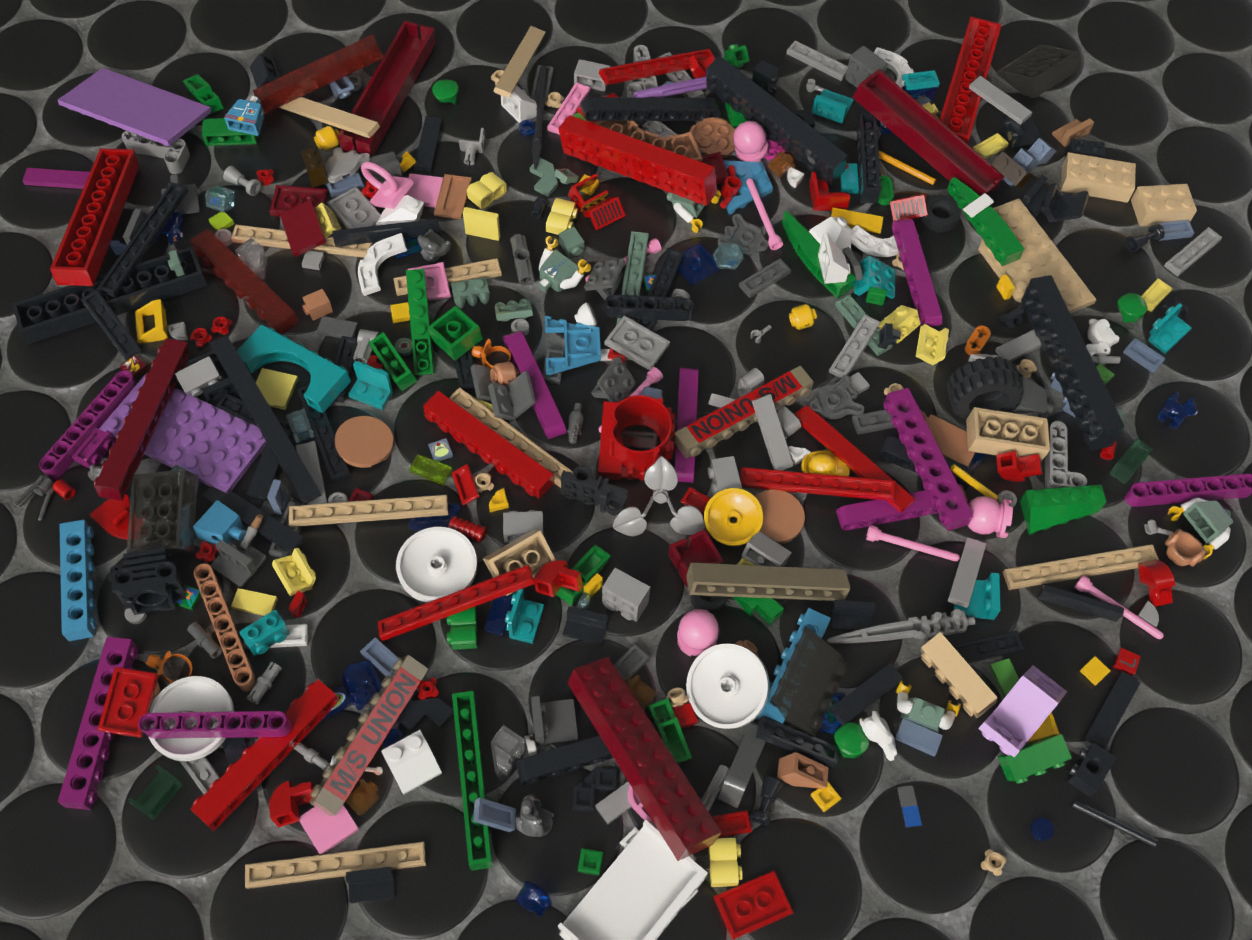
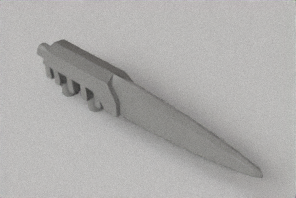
(911, 628)

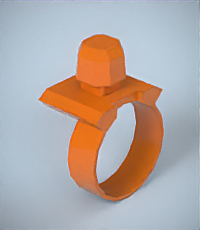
(480, 352)
(155, 662)

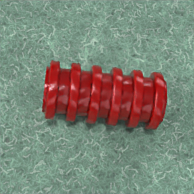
(468, 529)

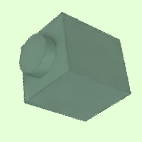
(571, 242)

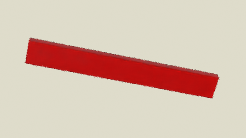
(651, 67)
(849, 454)
(818, 483)
(455, 602)

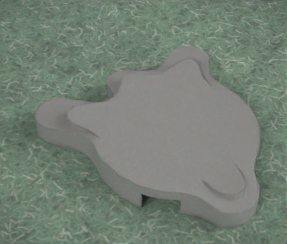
(344, 163)

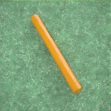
(907, 168)

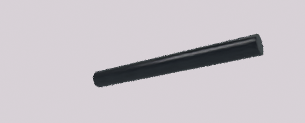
(1114, 823)

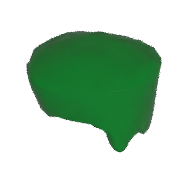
(446, 91)
(1132, 307)
(851, 740)

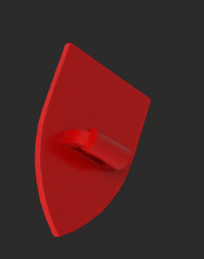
(114, 517)

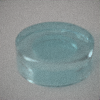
(584, 601)

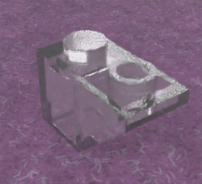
(253, 256)
(505, 748)

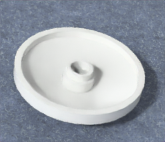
(436, 563)
(728, 686)
(190, 695)

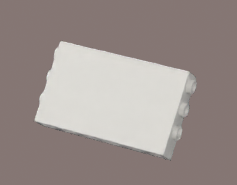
(636, 893)

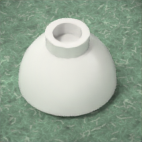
(586, 315)

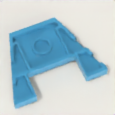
(744, 171)
(581, 345)

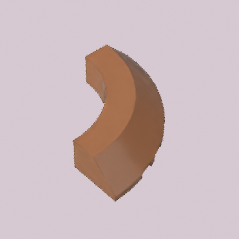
(681, 144)

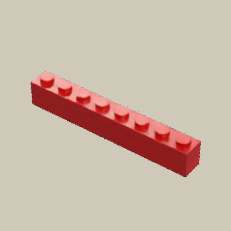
(488, 445)
(263, 757)

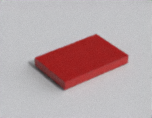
(127, 701)
(753, 905)

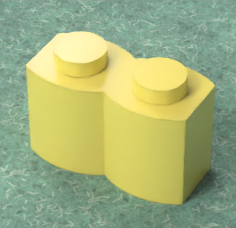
(486, 190)
(561, 216)
(723, 863)

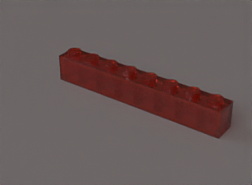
(318, 73)
(244, 282)

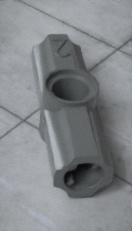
(522, 259)

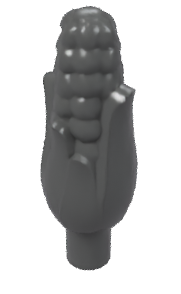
(575, 423)

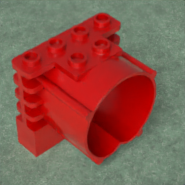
(636, 410)

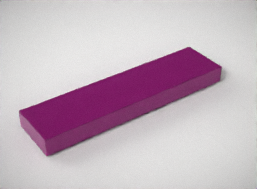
(55, 178)

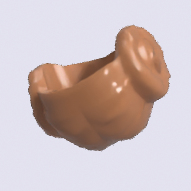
(1184, 548)

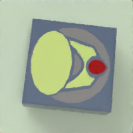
(440, 450)

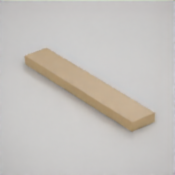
(460, 273)

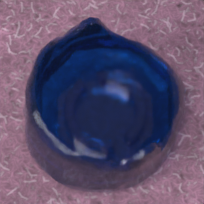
(533, 898)

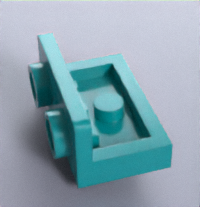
(265, 633)

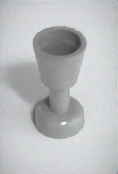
(236, 177)

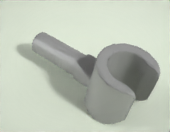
(811, 86)
(759, 333)
(1151, 528)

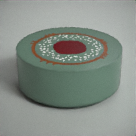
(404, 347)

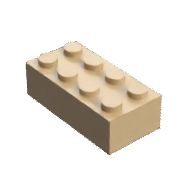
(1098, 177)
(1006, 432)
(959, 675)

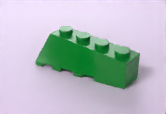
(1059, 505)

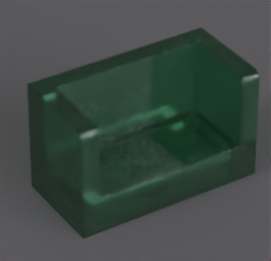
(1131, 461)
(157, 794)

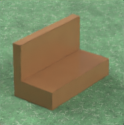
(1073, 130)

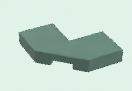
(548, 181)

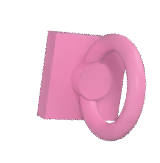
(390, 191)

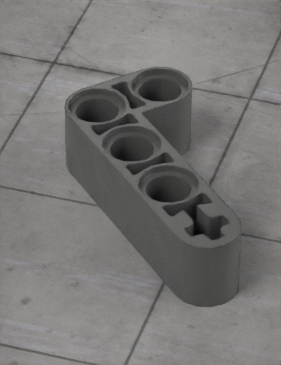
(742, 767)

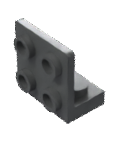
(389, 163)
(512, 399)
(554, 721)

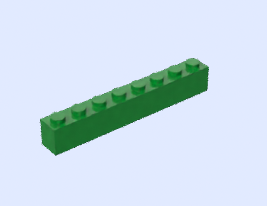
(471, 778)

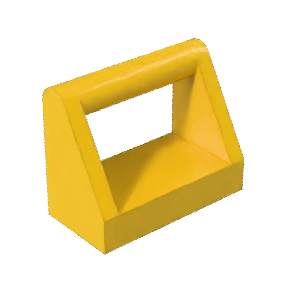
(160, 331)

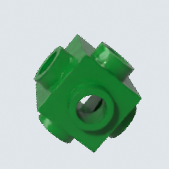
(736, 55)

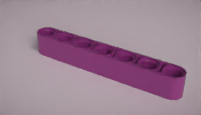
(917, 272)
(106, 401)
(544, 404)
(685, 416)
(1187, 489)
(881, 512)
(206, 720)

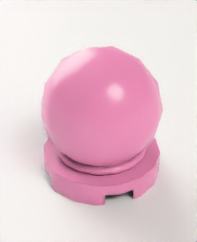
(750, 142)
(990, 516)
(697, 632)

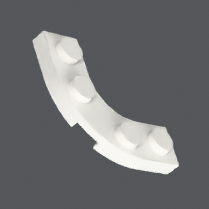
(895, 63)
(872, 245)
(376, 255)

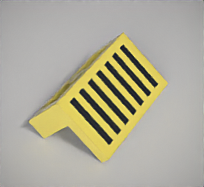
(327, 219)

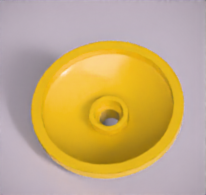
(730, 504)

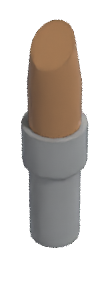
(251, 531)

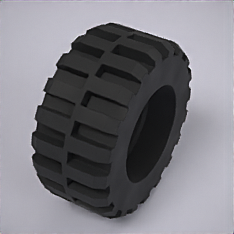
(985, 385)

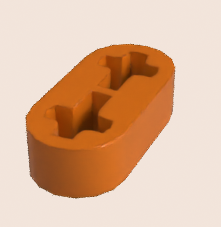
(981, 342)

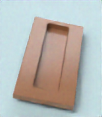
(452, 196)

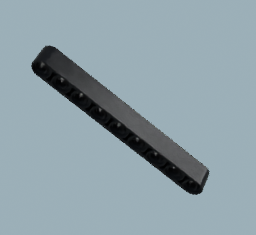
(649, 109)

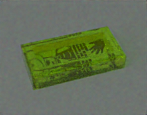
(430, 469)

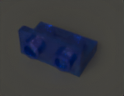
(361, 683)

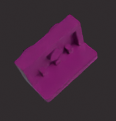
(94, 448)

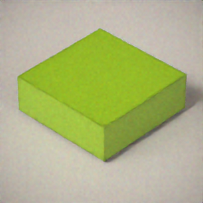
(221, 221)

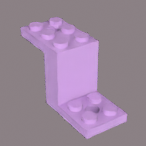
(1022, 711)

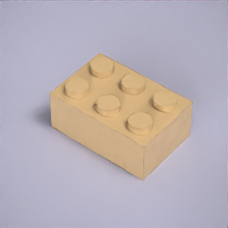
(1163, 204)
(526, 550)

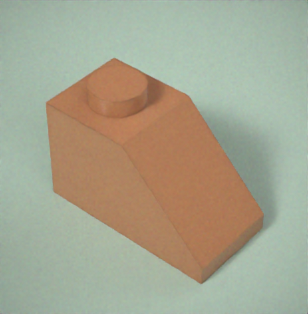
(802, 771)

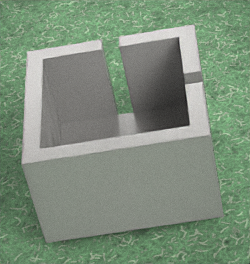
(625, 594)

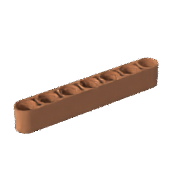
(228, 634)

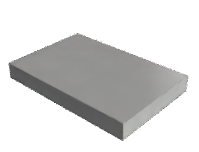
(354, 209)
(637, 343)

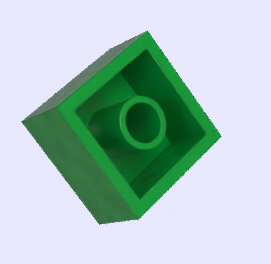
(455, 333)

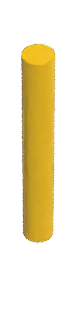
(973, 482)

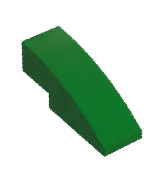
(203, 93)
(588, 566)
(765, 607)
(669, 729)

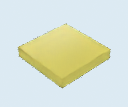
(481, 223)
(276, 387)

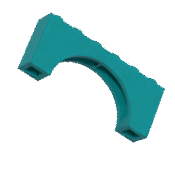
(326, 378)

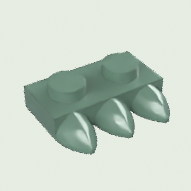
(470, 291)
(513, 310)

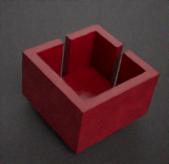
(699, 551)

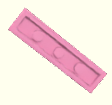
(569, 106)

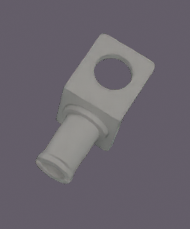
(472, 147)

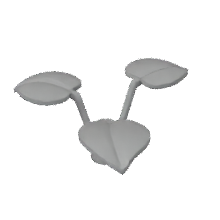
(660, 478)

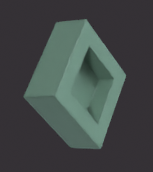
(566, 176)
(175, 263)

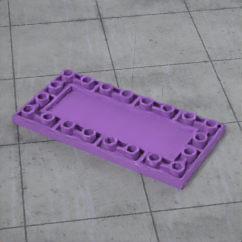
(135, 106)

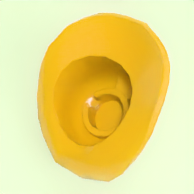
(824, 463)

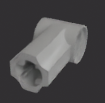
(363, 348)

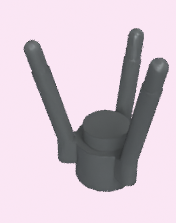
(40, 487)

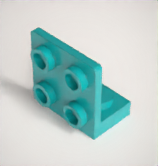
(832, 106)
(875, 275)
(1169, 330)
(372, 386)
(984, 599)
(523, 618)

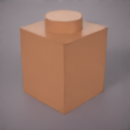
(316, 304)

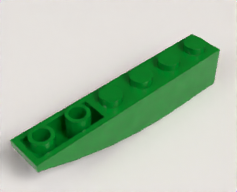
(988, 225)
(807, 249)
(419, 322)

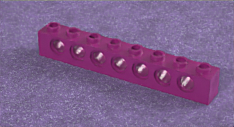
(920, 432)
(82, 752)

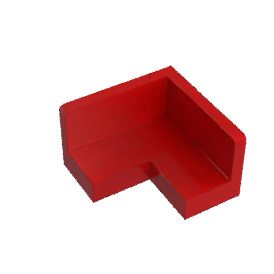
(822, 199)

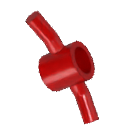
(730, 187)

